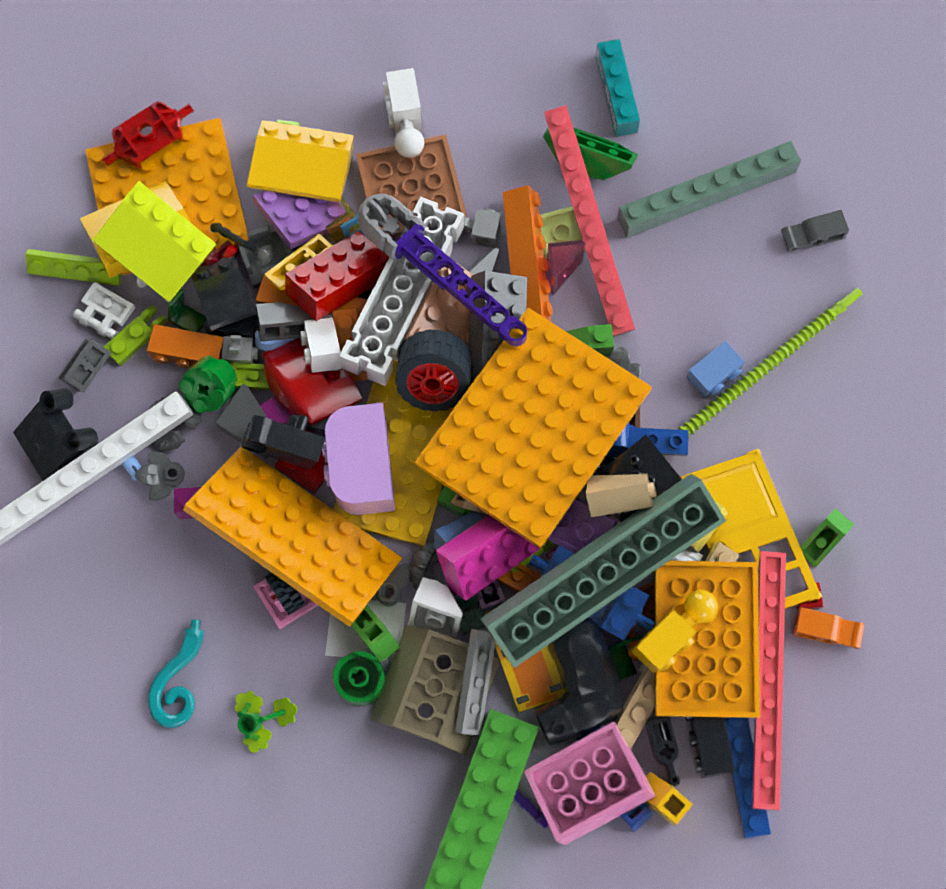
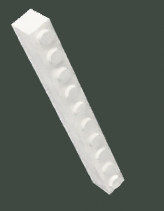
(92, 465)

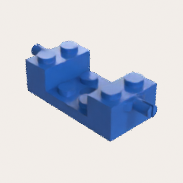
(619, 614)

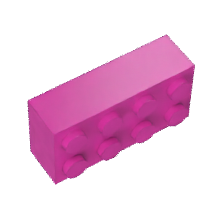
(481, 556)

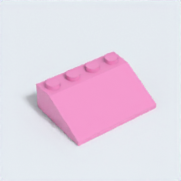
(588, 784)

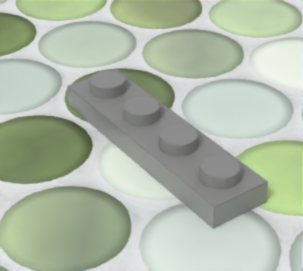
(475, 683)

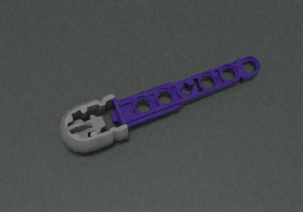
(412, 244)

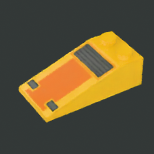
(534, 680)

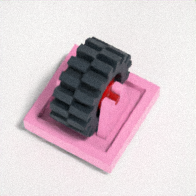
(282, 600)

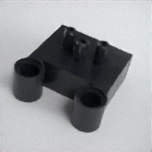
(49, 436)
(284, 442)
(643, 459)

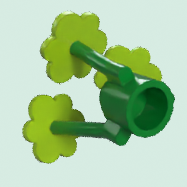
(251, 723)

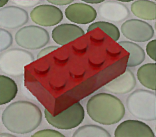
(335, 276)

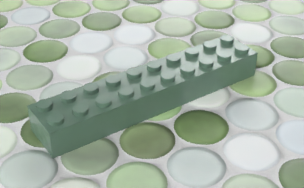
(603, 570)

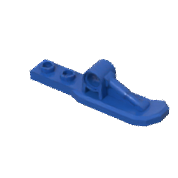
(666, 440)

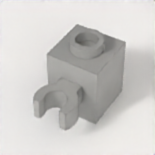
(484, 227)
(239, 350)

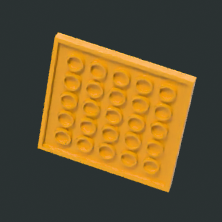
(194, 169)

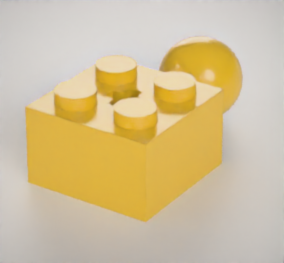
(675, 632)

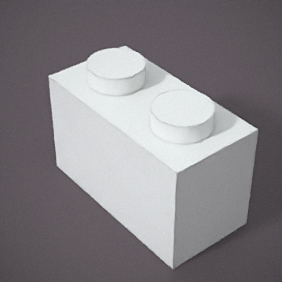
(321, 345)

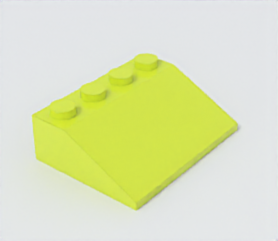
(154, 241)

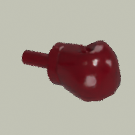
(215, 255)

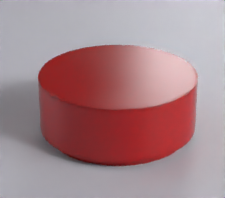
(231, 251)

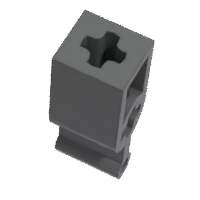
(816, 231)

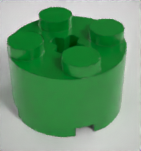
(208, 384)
(353, 665)

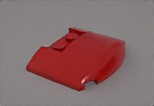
(306, 392)

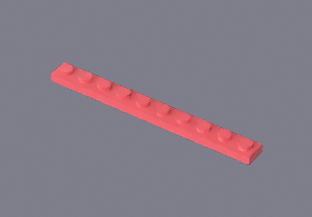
(589, 220)
(771, 659)

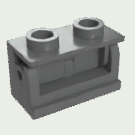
(84, 365)

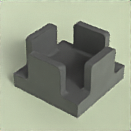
(259, 238)

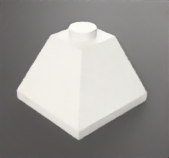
(435, 609)

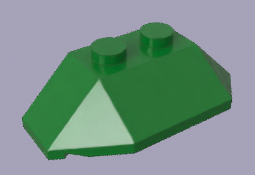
(601, 156)

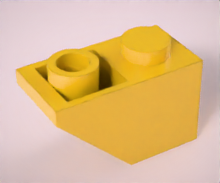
(667, 800)

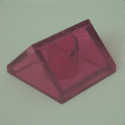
(562, 261)

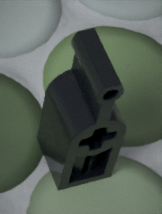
(660, 730)

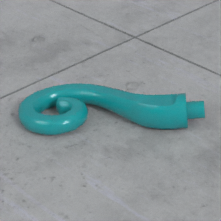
(190, 647)

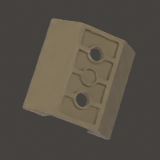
(418, 681)

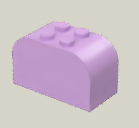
(359, 459)

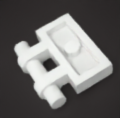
(107, 304)

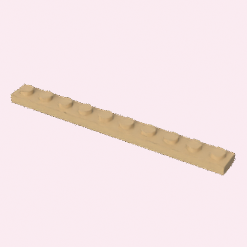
(642, 697)

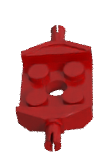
(135, 147)

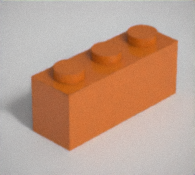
(182, 346)

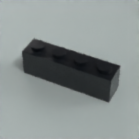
(711, 746)

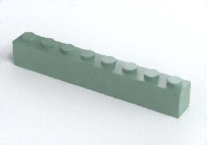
(708, 189)

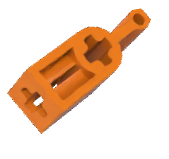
(827, 628)

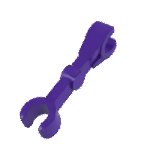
(530, 809)

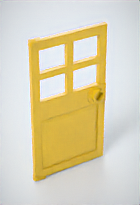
(753, 515)

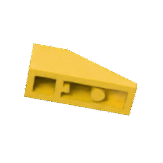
(304, 253)

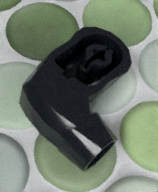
(589, 685)

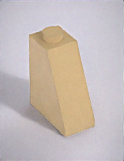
(619, 493)

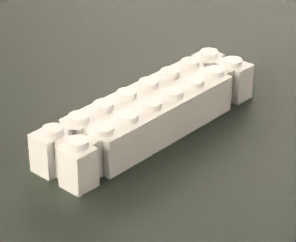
(397, 299)

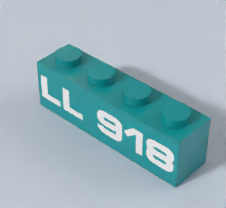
(617, 88)

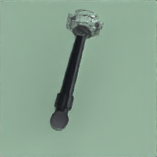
(263, 254)

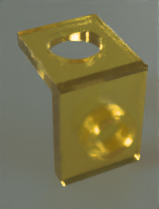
(334, 227)

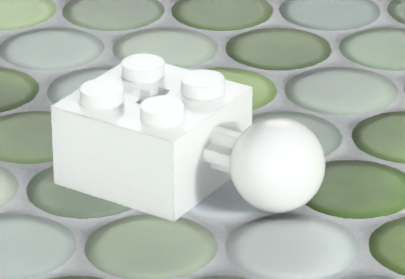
(404, 111)

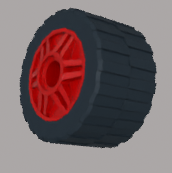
(433, 370)

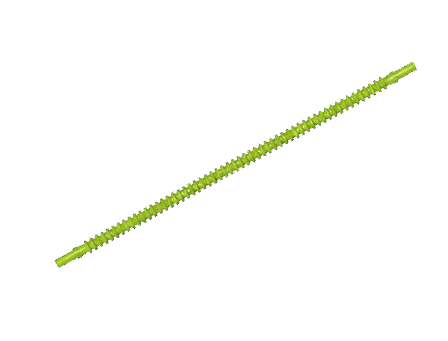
(752, 377)

